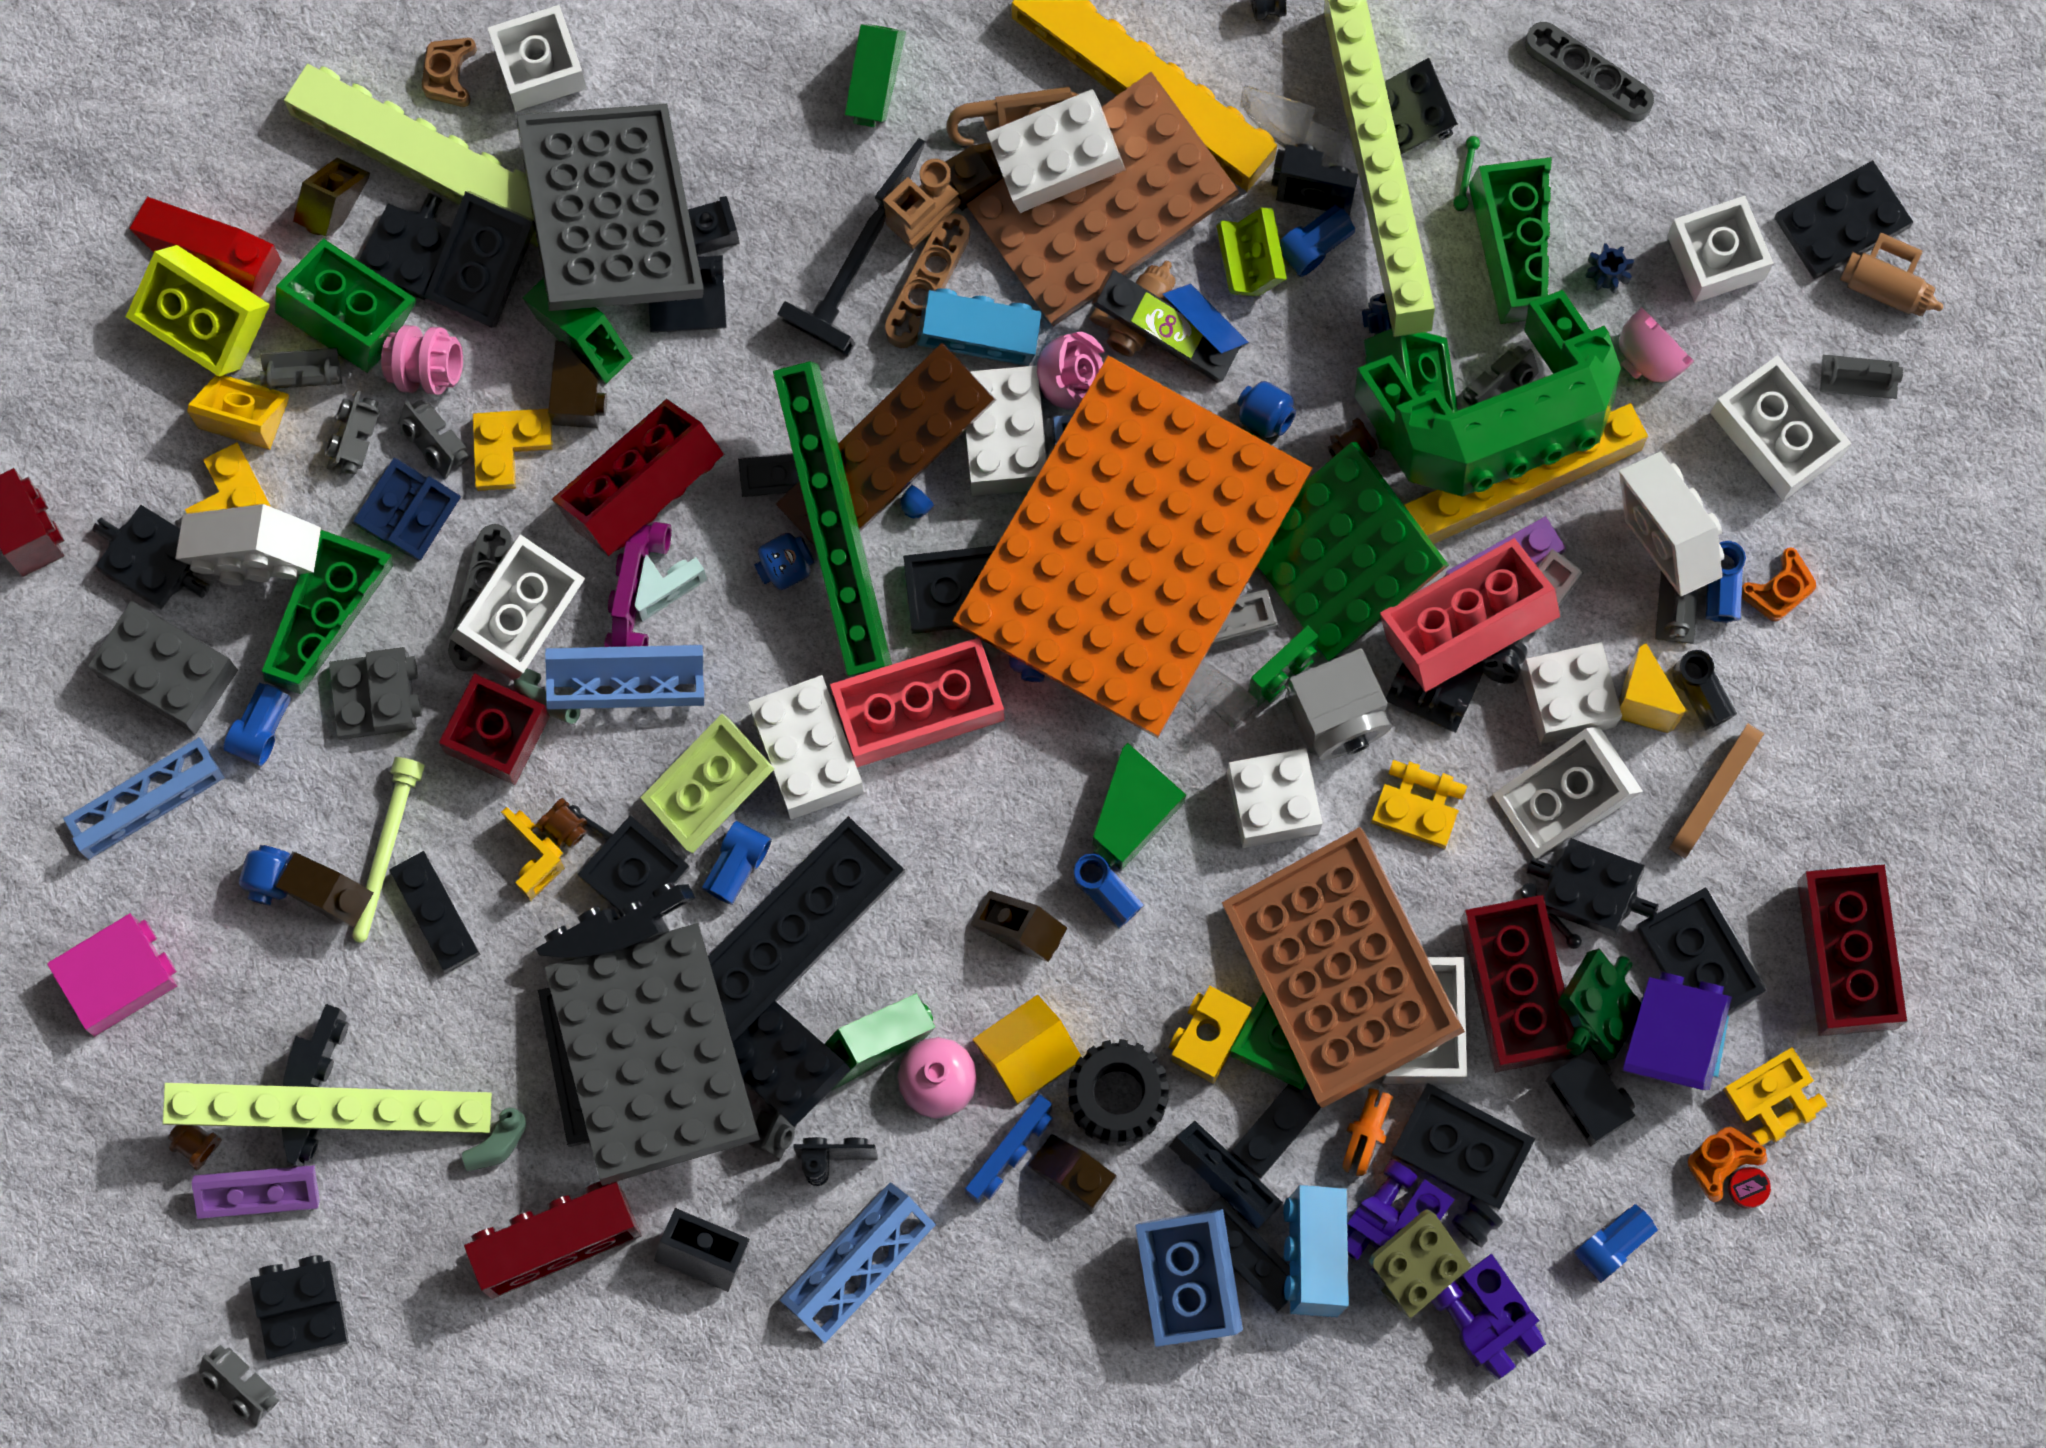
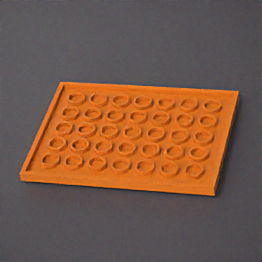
(1132, 546)

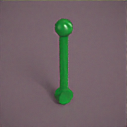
(1461, 201)

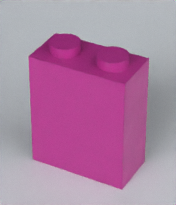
(113, 973)

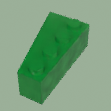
(1514, 231)
(323, 609)

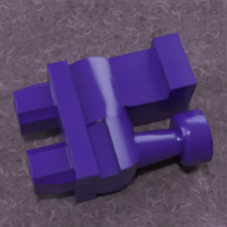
(1378, 1221)
(1500, 1322)

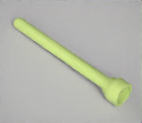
(405, 775)

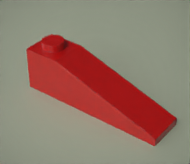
(222, 246)

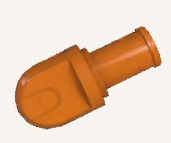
(1367, 1128)

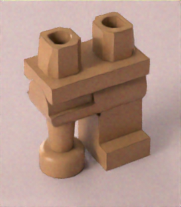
(917, 211)

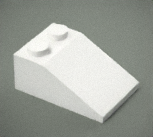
(1567, 791)

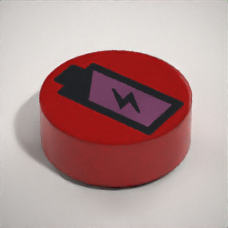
(1749, 1187)

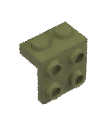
(1418, 1263)

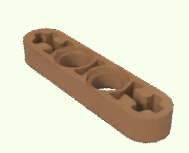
(924, 279)
(1716, 791)

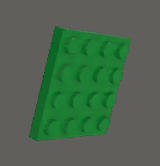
(1348, 552)

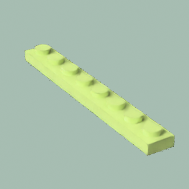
(326, 1108)

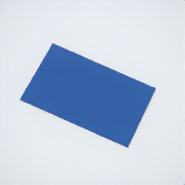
(1205, 318)

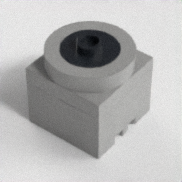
(1338, 706)

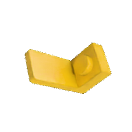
(535, 874)

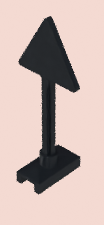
(820, 322)

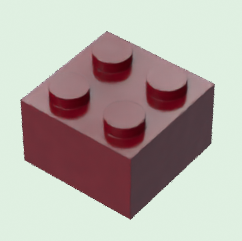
(26, 530)
(494, 729)

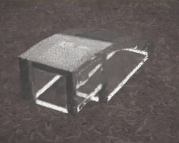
(1292, 123)
(1221, 694)

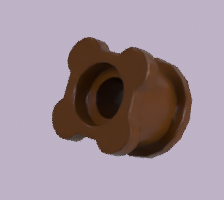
(1356, 433)
(563, 825)
(193, 1143)

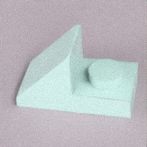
(658, 592)

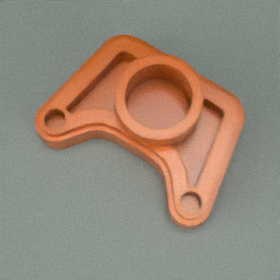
(1784, 590)
(1720, 1157)

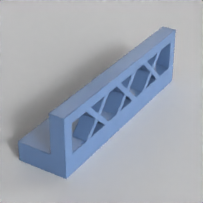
(624, 670)
(148, 805)
(852, 1256)

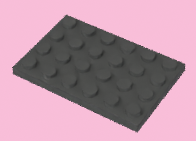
(609, 207)
(651, 1055)

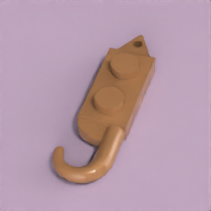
(1004, 110)

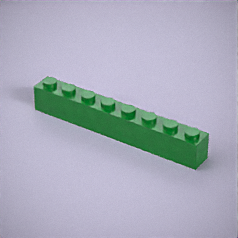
(832, 518)

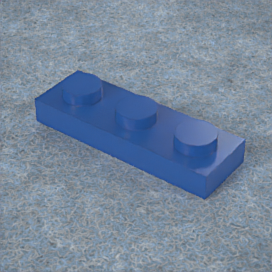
(1010, 1150)

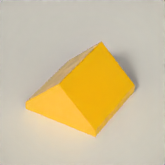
(239, 410)
(1648, 695)
(1028, 1048)

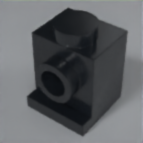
(718, 235)

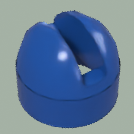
(915, 503)

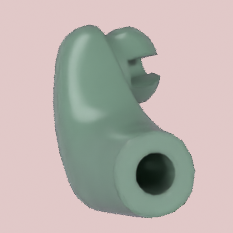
(527, 686)
(499, 1144)

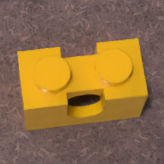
(1203, 1056)

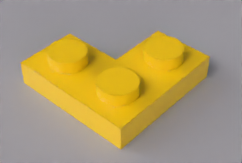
(499, 437)
(234, 481)

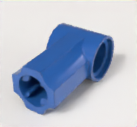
(1308, 246)
(1725, 594)
(254, 734)
(741, 853)
(1109, 892)
(1609, 1248)

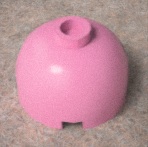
(1651, 350)
(1068, 368)
(937, 1077)

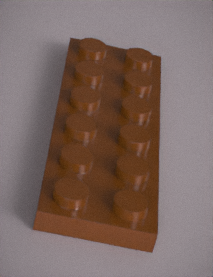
(902, 436)

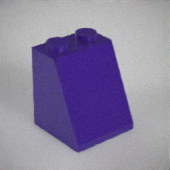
(1678, 1032)

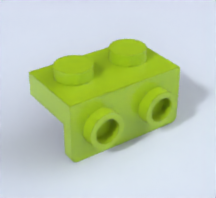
(1252, 253)

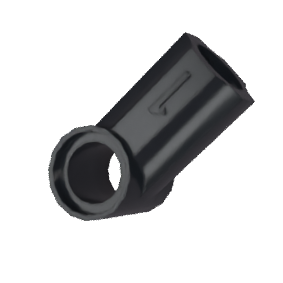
(1706, 693)

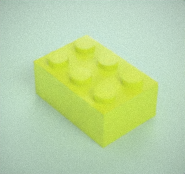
(197, 310)

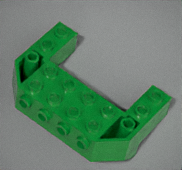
(1506, 432)

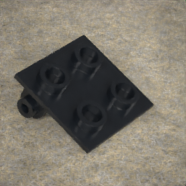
(1419, 106)
(694, 313)
(1440, 705)
(817, 1155)

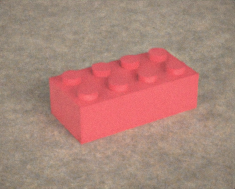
(1470, 614)
(917, 702)

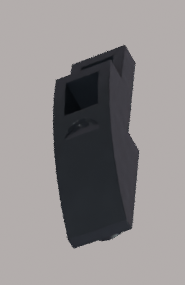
(605, 932)
(307, 1067)

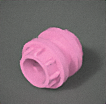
(427, 359)

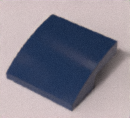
(406, 509)

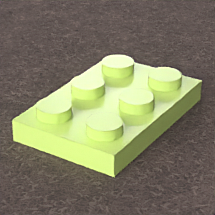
(707, 783)

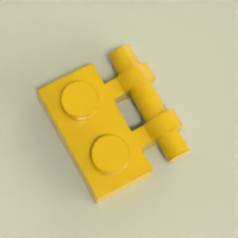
(1413, 814)
(1769, 1085)

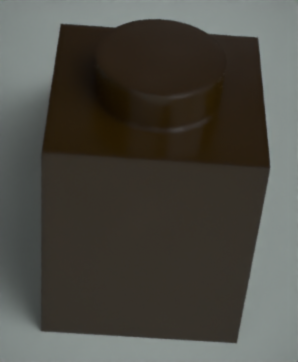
(973, 172)
(329, 196)
(574, 391)
(323, 889)
(1019, 925)
(1073, 1172)

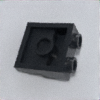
(1307, 183)
(299, 1307)

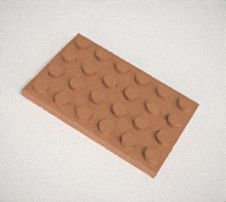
(1115, 223)
(1342, 967)

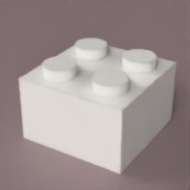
(537, 58)
(1719, 249)
(1570, 692)
(1274, 798)

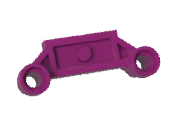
(629, 565)

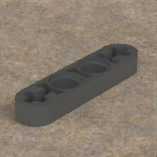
(1585, 76)
(471, 590)

